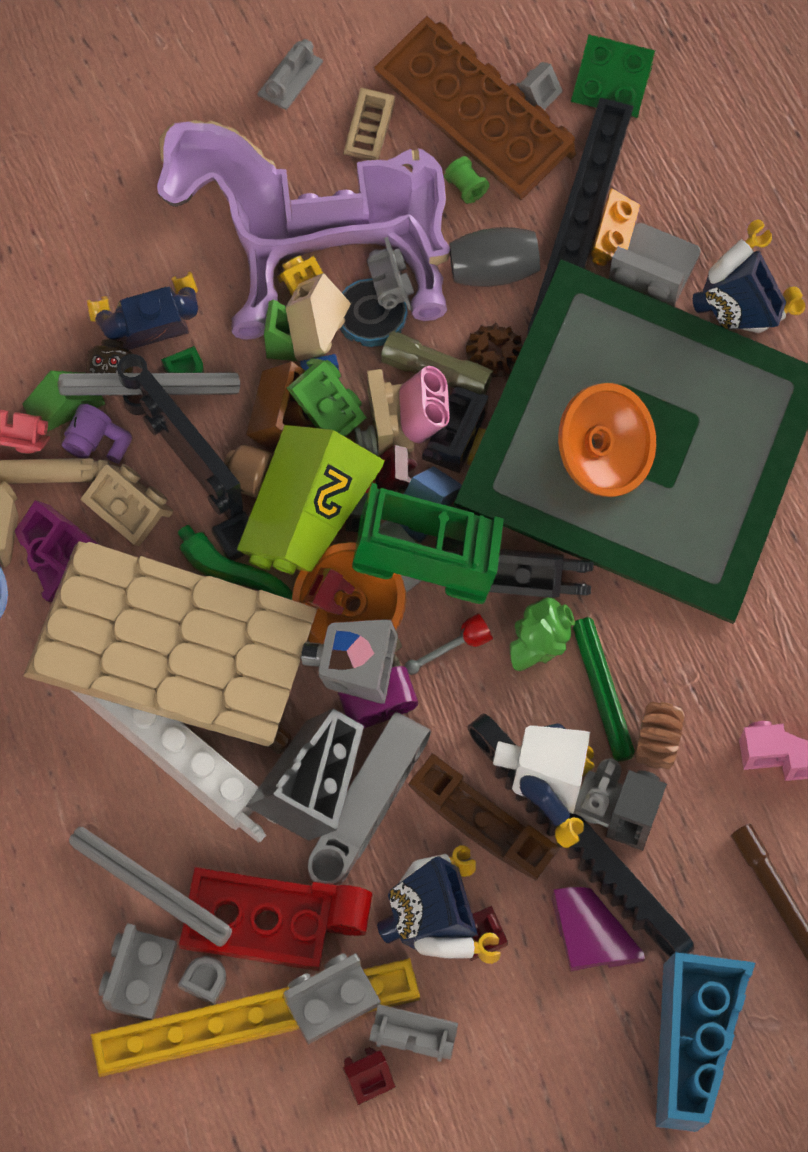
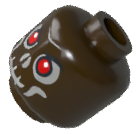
(106, 357)

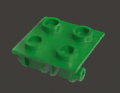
(613, 73)

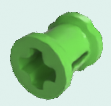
(466, 180)

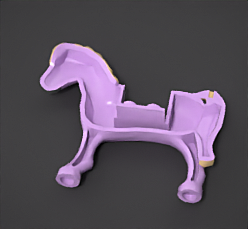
(388, 204)

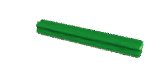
(603, 689)

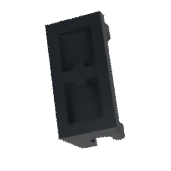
(454, 441)

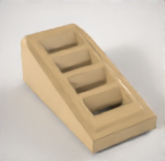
(374, 100)

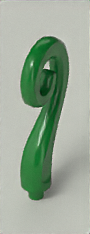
(209, 562)

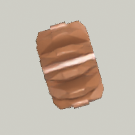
(659, 735)

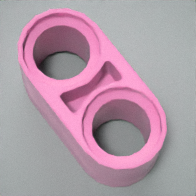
(424, 404)

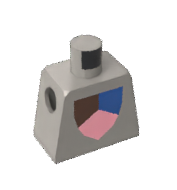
(355, 658)

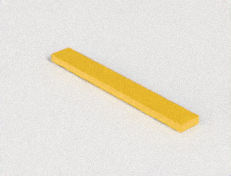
(228, 1023)

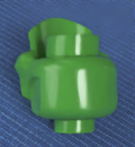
(541, 633)

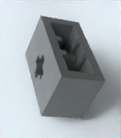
(636, 808)

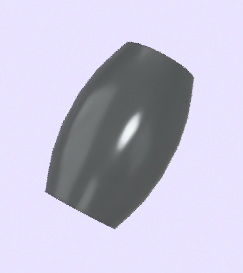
(494, 256)

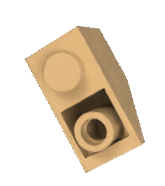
(315, 316)

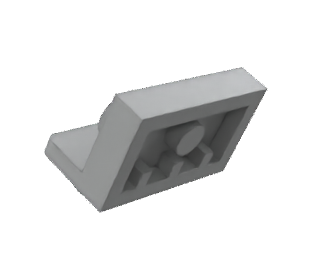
(137, 973)
(330, 997)

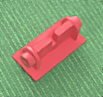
(25, 433)

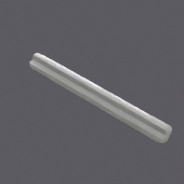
(173, 383)
(150, 886)

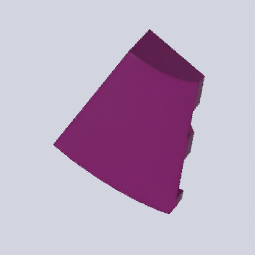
(49, 544)
(591, 931)

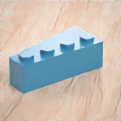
(696, 1033)

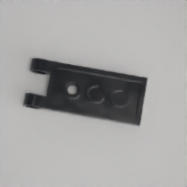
(166, 418)

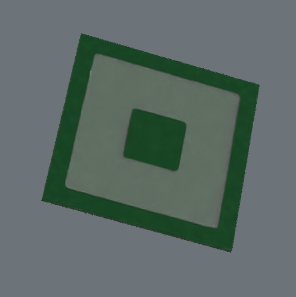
(725, 441)

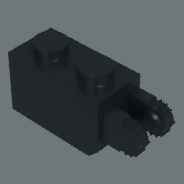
(538, 574)

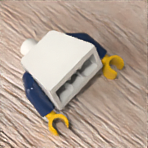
(550, 773)

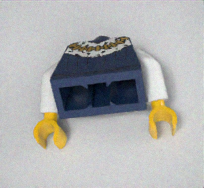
(743, 289)
(434, 910)

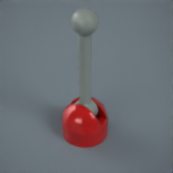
(473, 632)

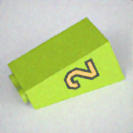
(306, 498)

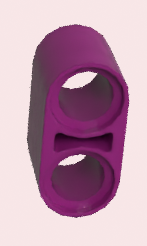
(399, 699)

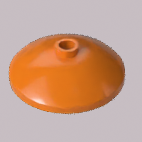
(622, 439)
(378, 597)

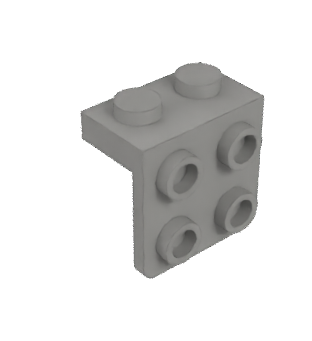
(654, 263)

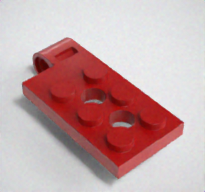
(301, 910)

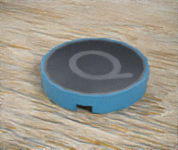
(367, 319)

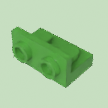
(326, 399)

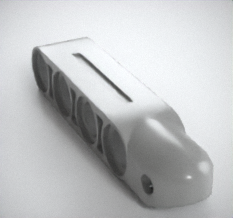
(369, 799)

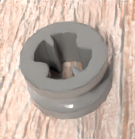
(367, 439)

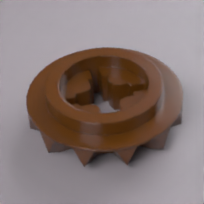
(479, 345)

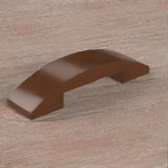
(481, 819)

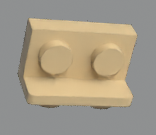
(385, 413)
(126, 502)

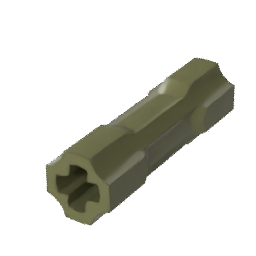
(412, 356)

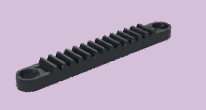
(597, 857)

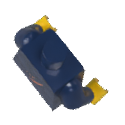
(149, 315)

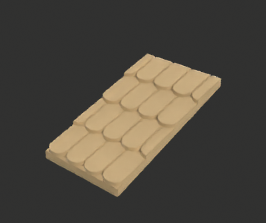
(172, 643)

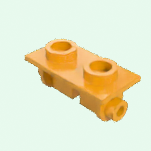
(615, 227)

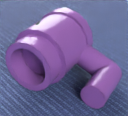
(87, 431)

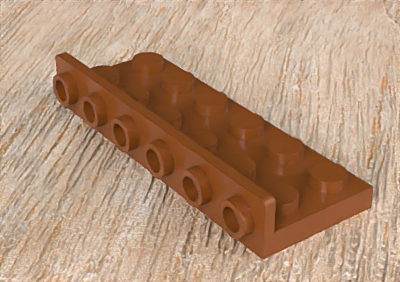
(475, 107)

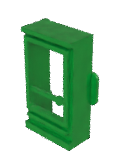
(463, 575)

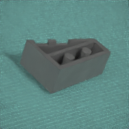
(311, 776)

